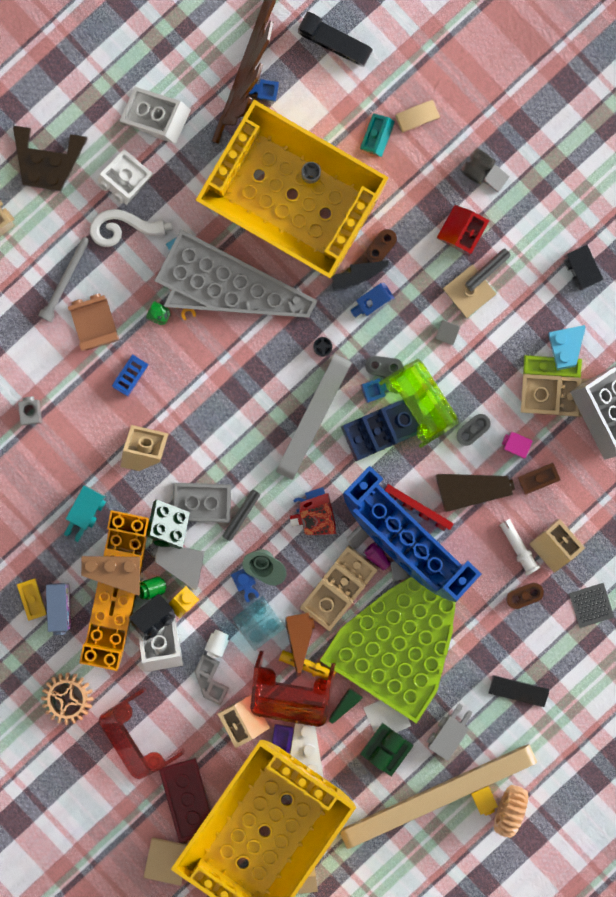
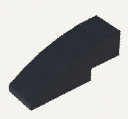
(358, 274)

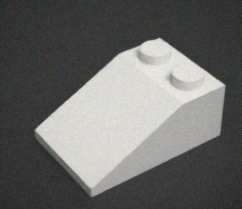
(155, 114)
(162, 650)

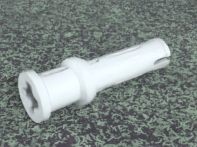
(523, 555)

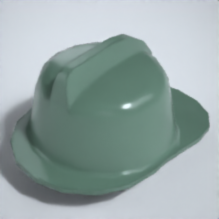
(264, 567)

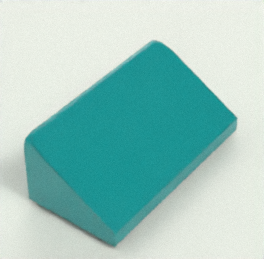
(377, 134)

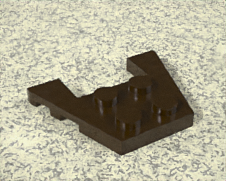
(42, 167)

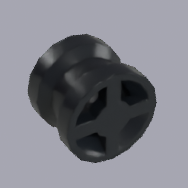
(325, 346)

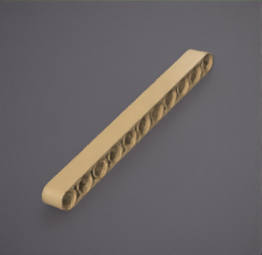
(438, 796)

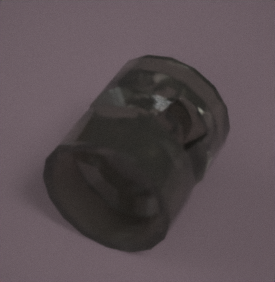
(478, 165)

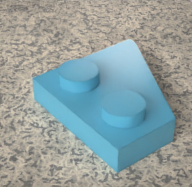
(566, 346)

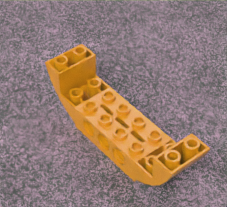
(111, 605)

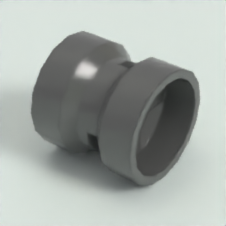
(310, 169)

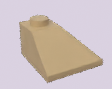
(143, 448)

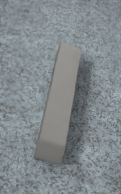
(313, 416)

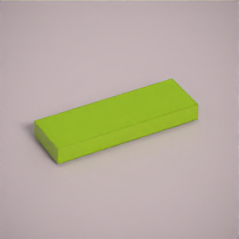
(546, 366)

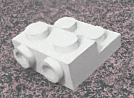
(124, 177)

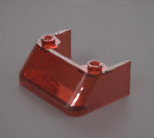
(289, 701)
(137, 764)

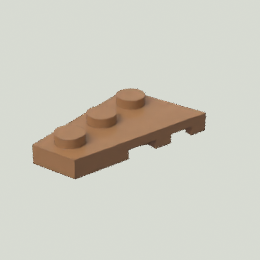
(114, 571)

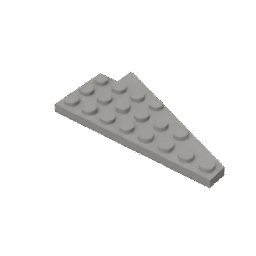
(216, 281)

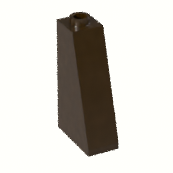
(467, 490)

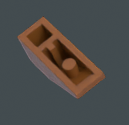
(299, 633)

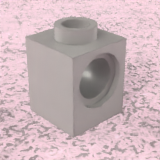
(33, 419)

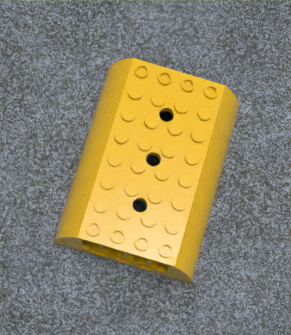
(262, 207)
(253, 800)

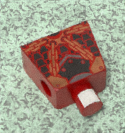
(315, 516)

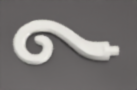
(154, 228)

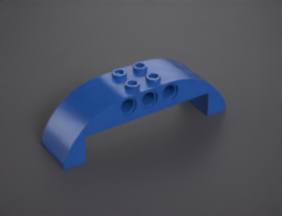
(406, 539)

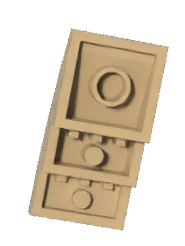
(549, 395)
(339, 588)

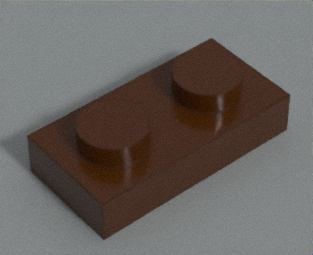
(539, 478)

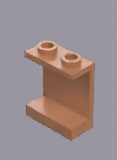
(93, 322)

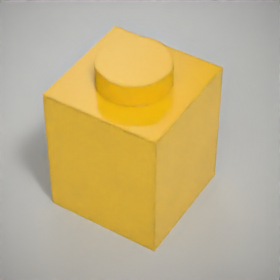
(183, 602)
(484, 801)

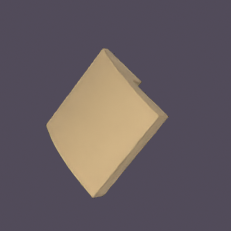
(161, 859)

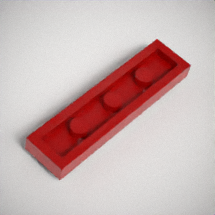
(425, 513)

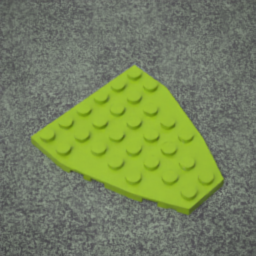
(396, 647)

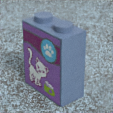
(58, 608)

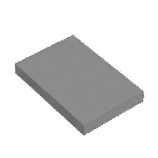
(204, 501)

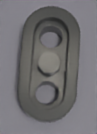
(384, 365)
(473, 430)

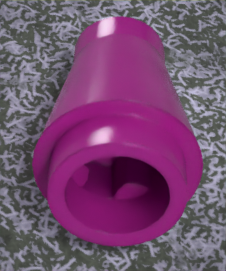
(377, 556)

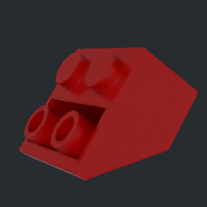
(463, 229)

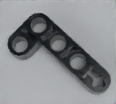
(334, 40)

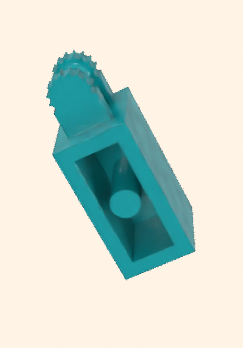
(84, 511)

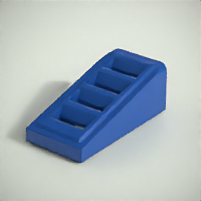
(116, 385)

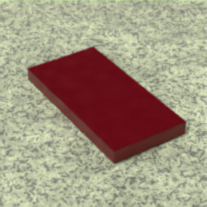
(185, 797)

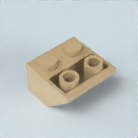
(557, 545)
(241, 722)

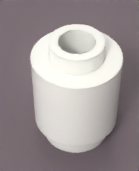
(217, 644)

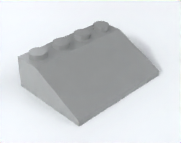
(598, 408)

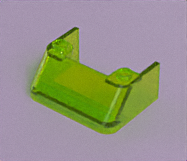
(423, 399)

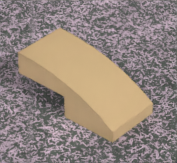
(417, 116)

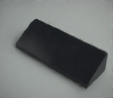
(519, 691)

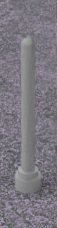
(48, 312)

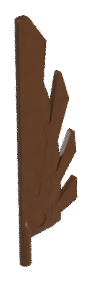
(247, 74)

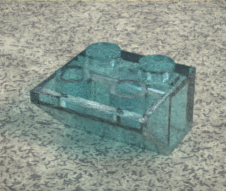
(258, 623)

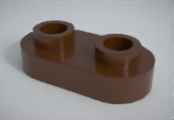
(381, 246)
(524, 595)

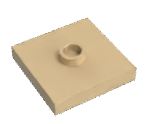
(467, 300)

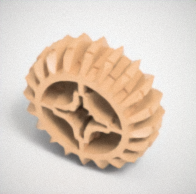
(75, 701)
(511, 811)

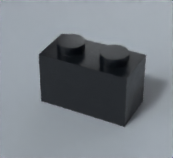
(583, 268)
(152, 617)

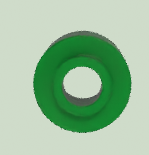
(152, 587)

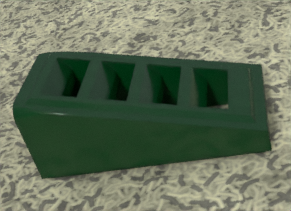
(348, 701)

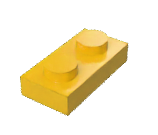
(31, 599)

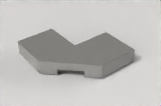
(210, 688)

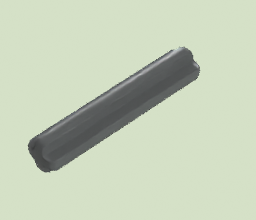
(487, 270)
(241, 515)

